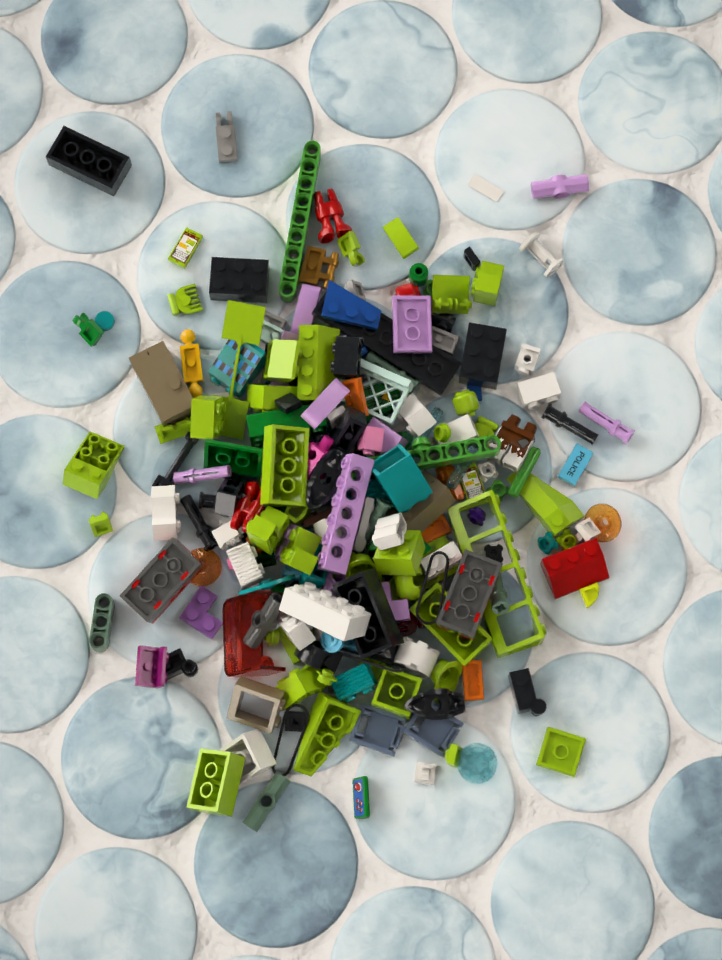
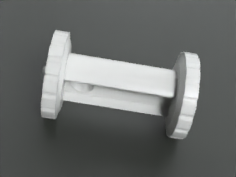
(541, 254)

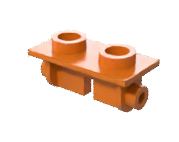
(443, 474)

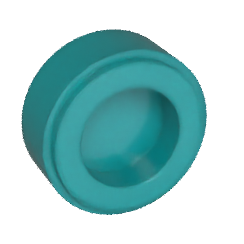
(105, 320)

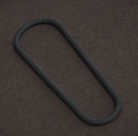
(424, 583)
(371, 663)
(299, 741)

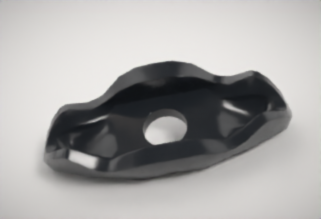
(318, 492)
(450, 704)

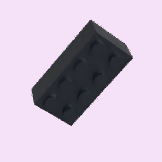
(88, 160)
(382, 630)

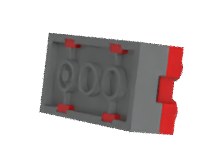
(162, 580)
(469, 594)

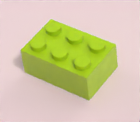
(215, 782)

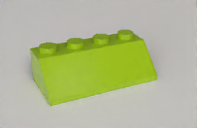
(315, 361)
(284, 466)
(460, 647)

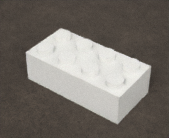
(325, 611)

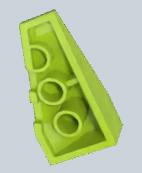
(548, 505)
(326, 727)

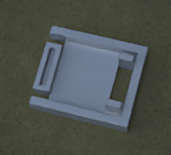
(381, 730)
(434, 733)

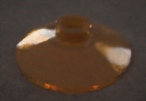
(604, 511)
(212, 568)

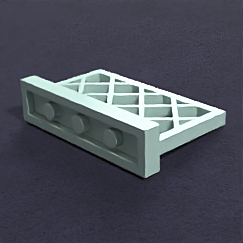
(388, 378)

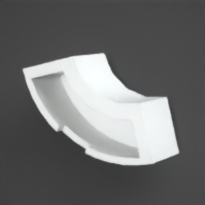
(415, 416)
(164, 512)

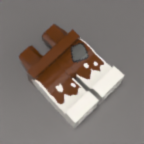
(514, 443)

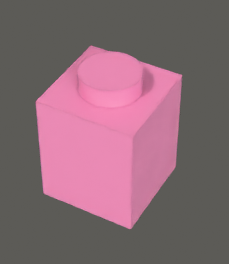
(370, 441)

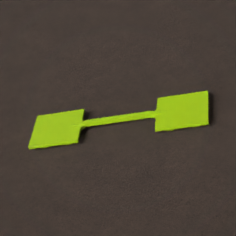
(244, 325)

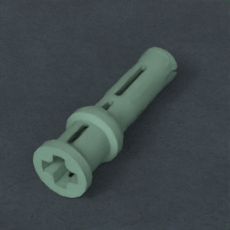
(375, 359)
(380, 509)
(499, 596)

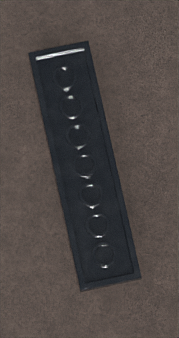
(431, 369)

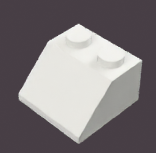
(256, 753)

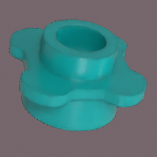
(543, 545)

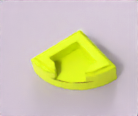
(589, 594)

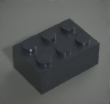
(239, 279)
(482, 355)

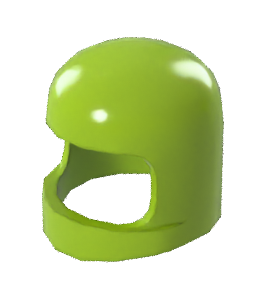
(406, 586)

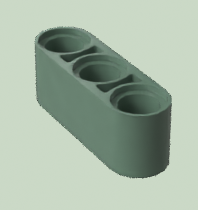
(102, 613)

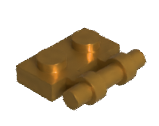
(313, 265)

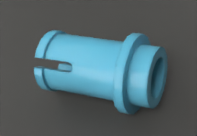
(289, 571)

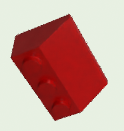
(575, 568)

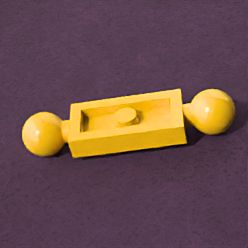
(191, 363)

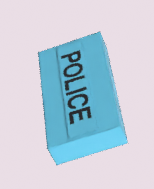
(575, 465)

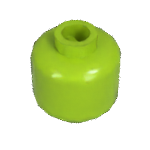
(465, 403)

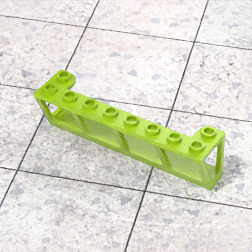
(489, 616)

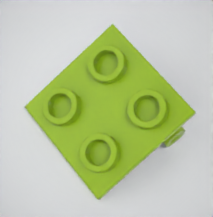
(450, 294)

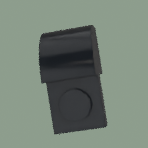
(317, 657)

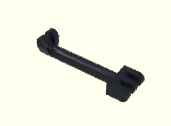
(177, 463)

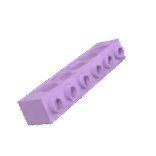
(362, 467)

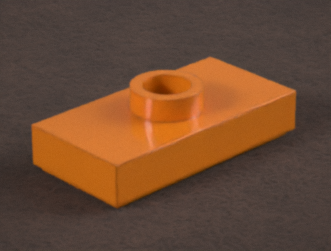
(356, 396)
(436, 530)
(473, 681)

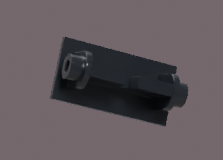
(443, 321)

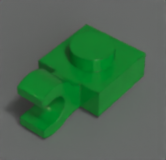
(89, 329)

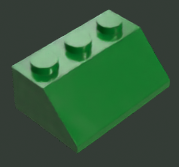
(241, 458)

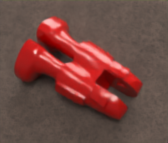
(326, 212)
(246, 508)

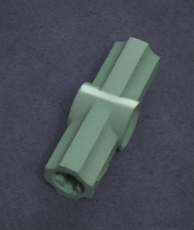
(273, 790)

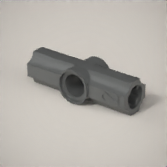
(263, 621)

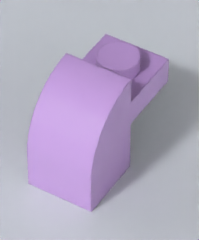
(399, 607)

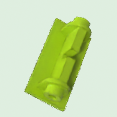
(173, 432)

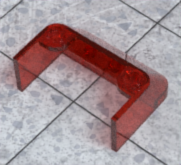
(237, 619)

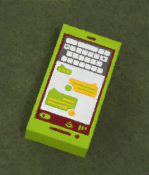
(185, 248)
(472, 482)

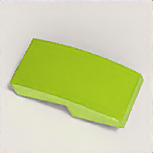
(401, 238)

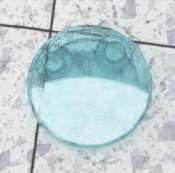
(477, 763)

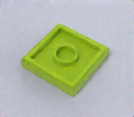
(561, 751)

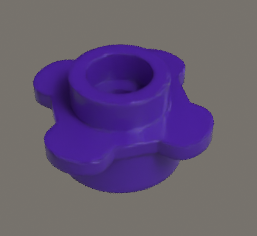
(476, 516)

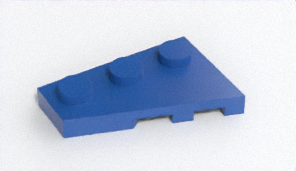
(348, 308)

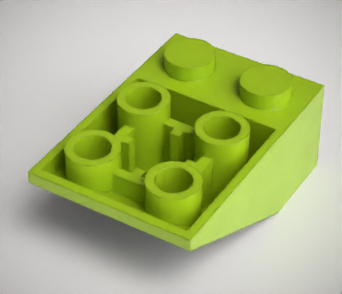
(92, 465)

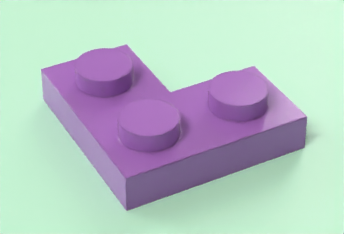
(197, 613)

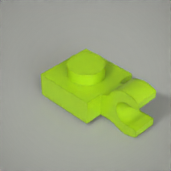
(349, 245)

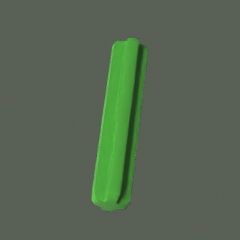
(524, 472)

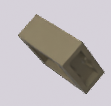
(260, 690)

